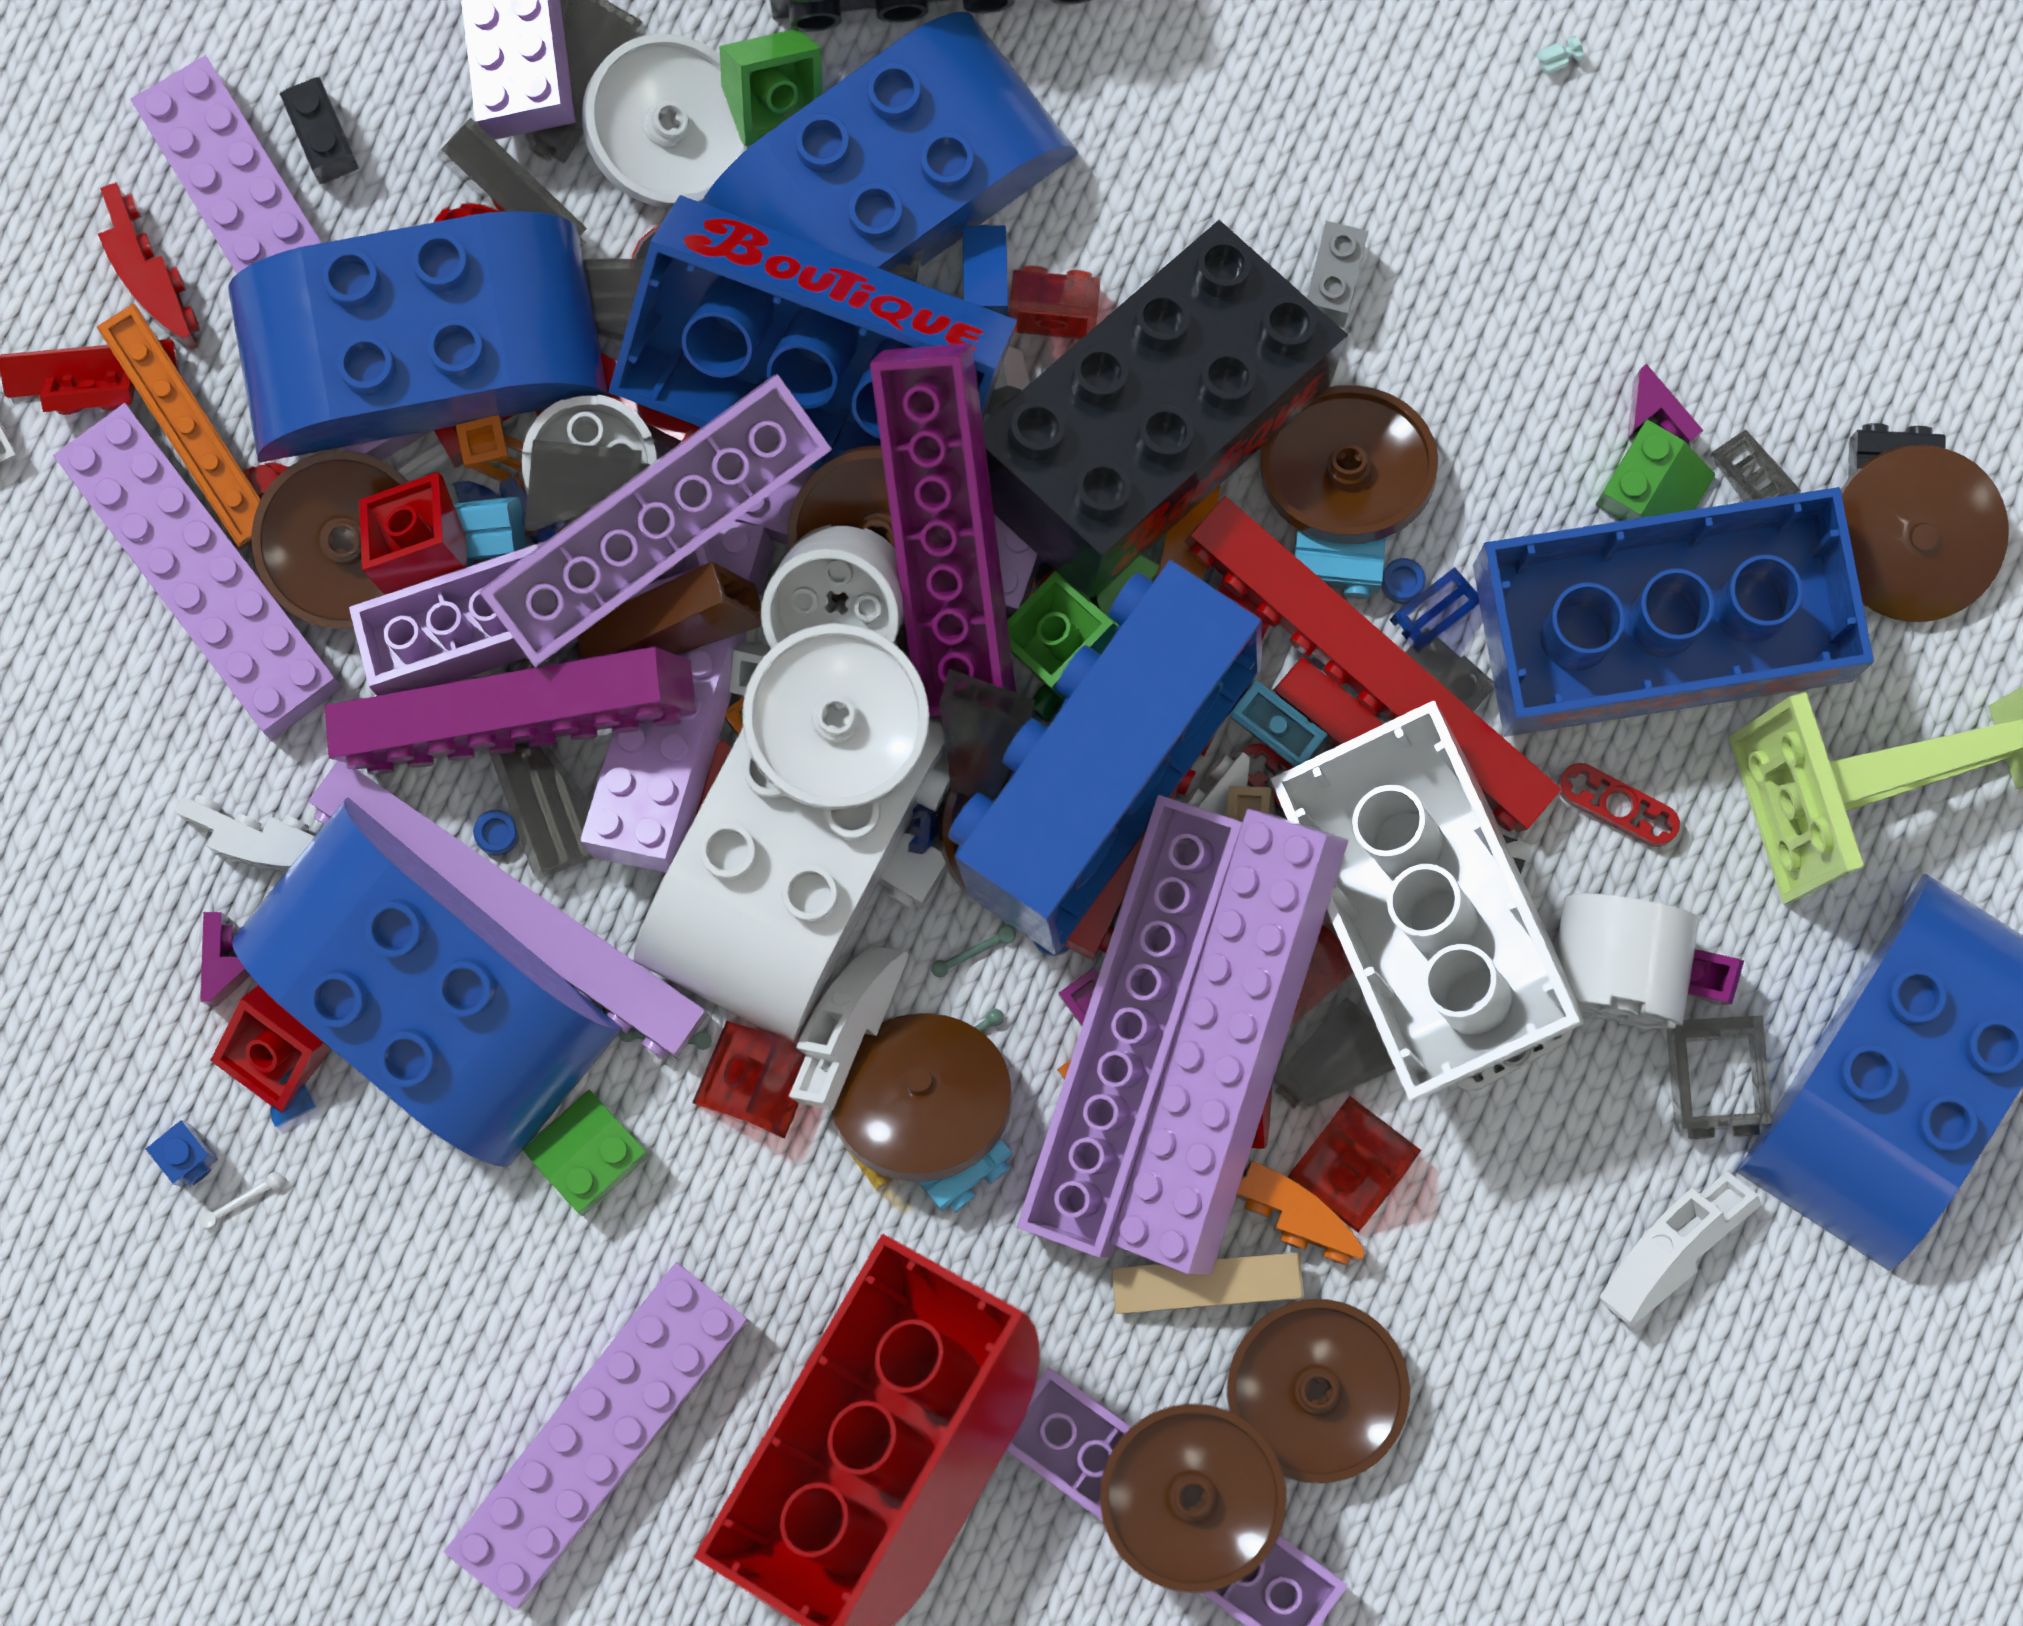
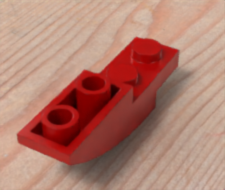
(149, 281)

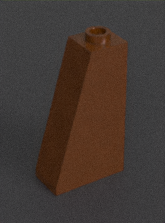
(677, 615)

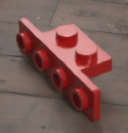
(71, 377)

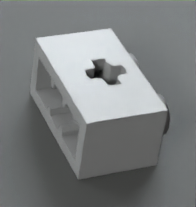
(1337, 270)

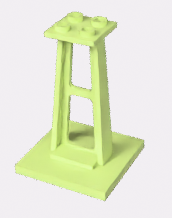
(1805, 798)

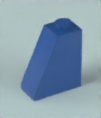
(985, 267)

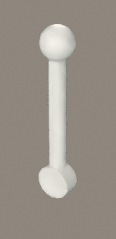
(209, 1219)

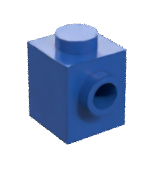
(182, 1155)

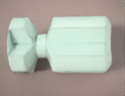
(1557, 57)

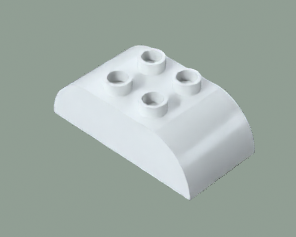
(772, 890)
(1431, 903)

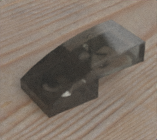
(1453, 672)

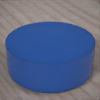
(1403, 580)
(495, 832)

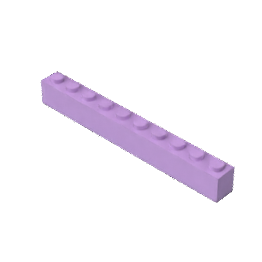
(574, 952)

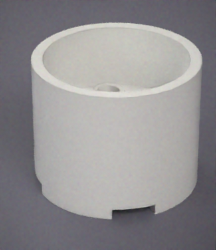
(589, 422)
(829, 563)
(1627, 958)

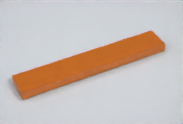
(183, 421)

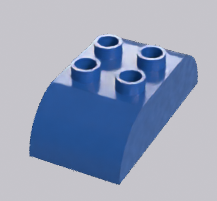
(901, 151)
(414, 331)
(421, 989)
(1902, 1080)

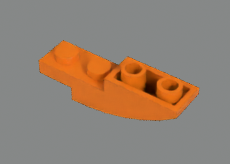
(1301, 1214)

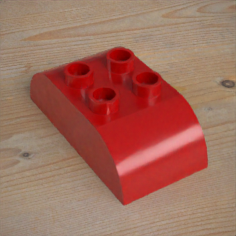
(878, 1446)

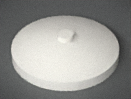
(660, 119)
(835, 716)

